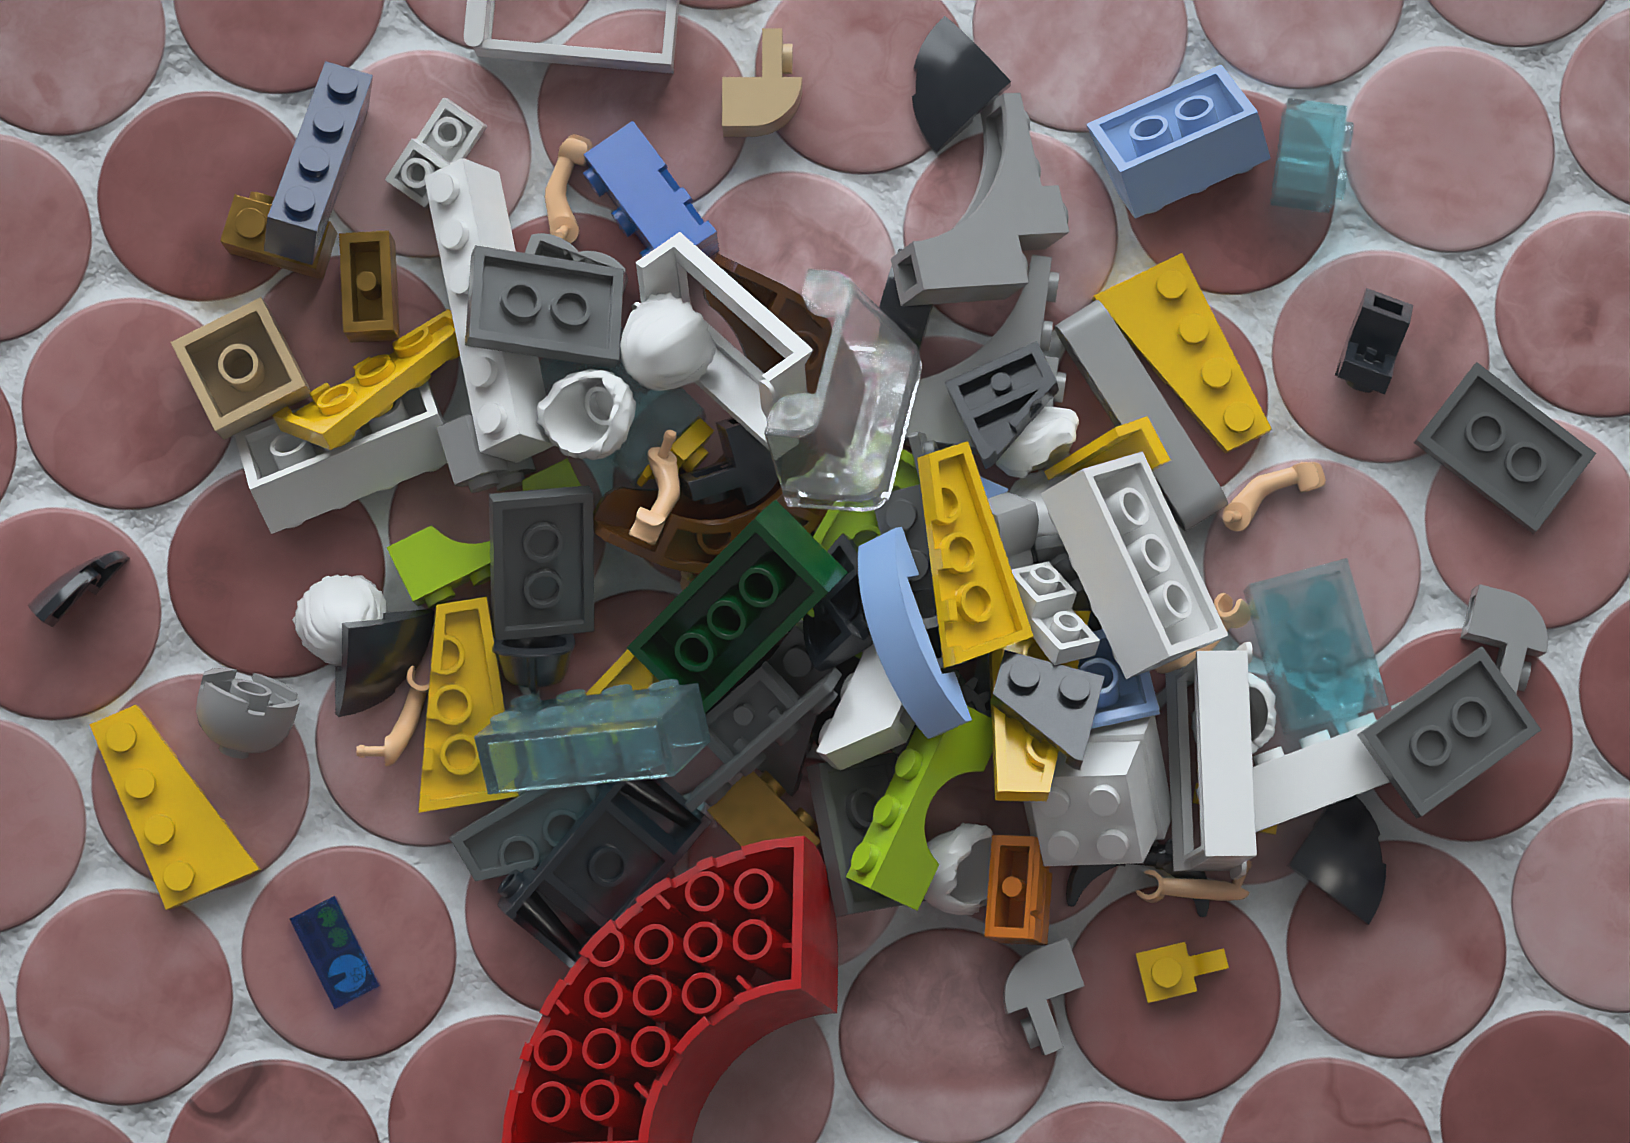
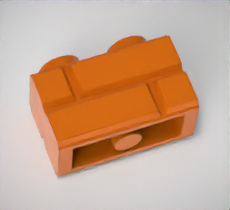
(1018, 892)

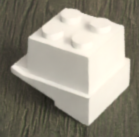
(1108, 806)

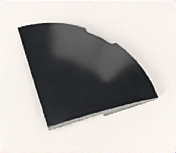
(952, 84)
(67, 589)
(839, 620)
(378, 657)
(1345, 858)

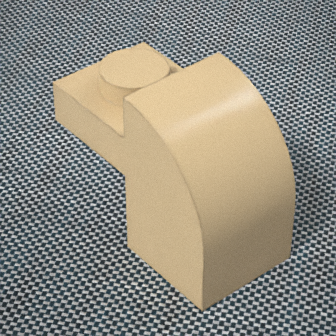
(762, 103)

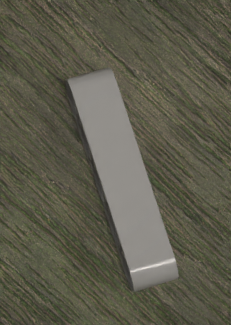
(1130, 394)

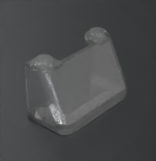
(849, 436)

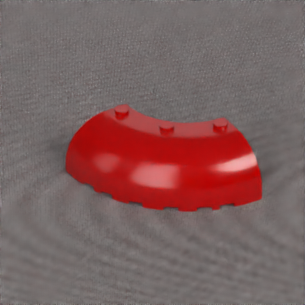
(678, 998)

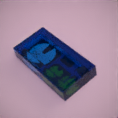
(335, 952)

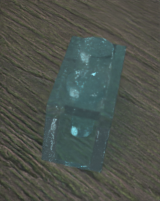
(1310, 155)

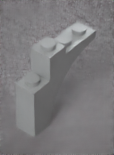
(1006, 216)
(933, 407)

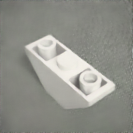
(867, 718)

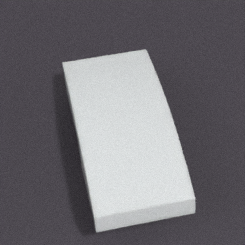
(443, 140)
(1050, 614)

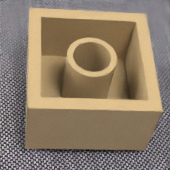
(241, 368)

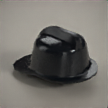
(535, 660)

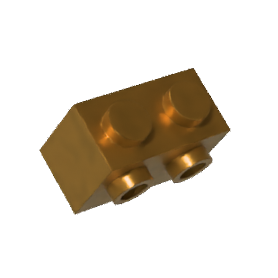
(246, 233)

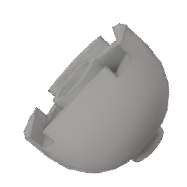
(245, 713)

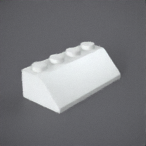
(302, 480)
(1133, 564)

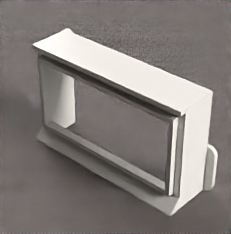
(479, 36)
(731, 376)
(1223, 762)

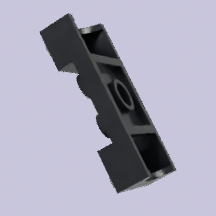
(602, 864)

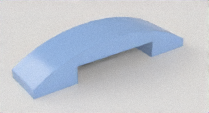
(901, 637)

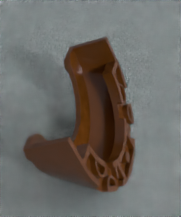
(699, 532)

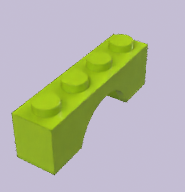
(436, 565)
(895, 849)

